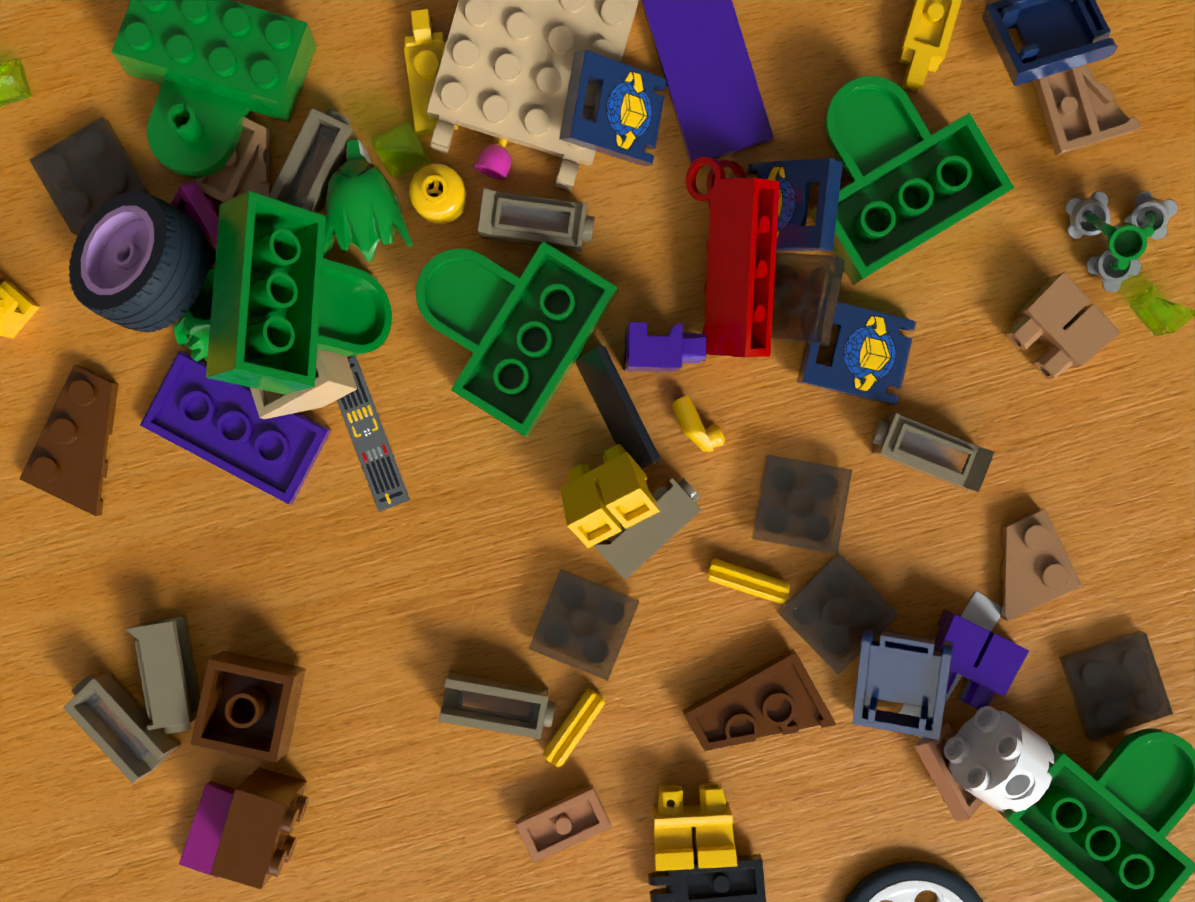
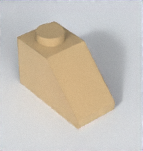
(332, 382)

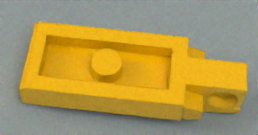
(927, 39)
(423, 60)

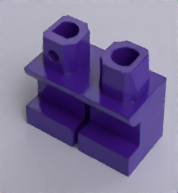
(661, 352)
(981, 657)

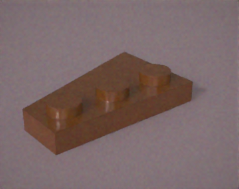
(74, 442)
(759, 704)

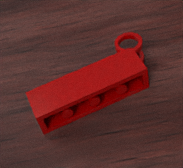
(739, 258)

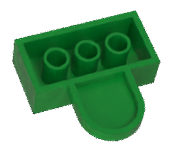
(212, 70)
(900, 175)
(283, 299)
(518, 328)
(1116, 822)

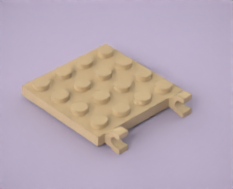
(512, 70)

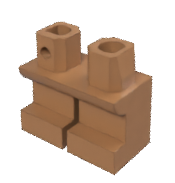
(1062, 325)

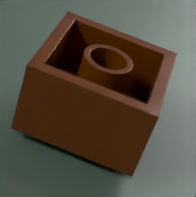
(248, 706)
(260, 828)

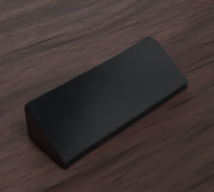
(616, 406)

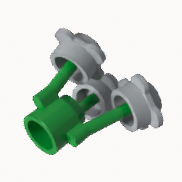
(1123, 241)

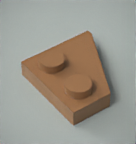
(1080, 110)
(247, 168)
(1033, 564)

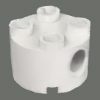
(1000, 760)

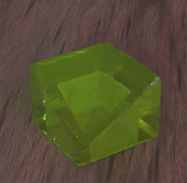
(400, 150)
(1160, 314)

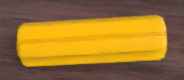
(748, 581)
(573, 727)

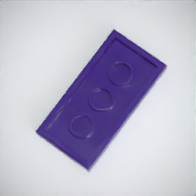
(708, 76)
(225, 429)

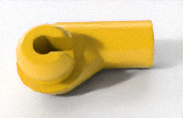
(693, 428)

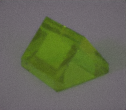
(13, 83)

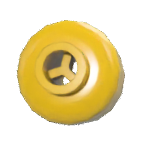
(447, 204)

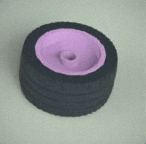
(139, 262)

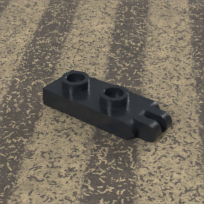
(719, 884)

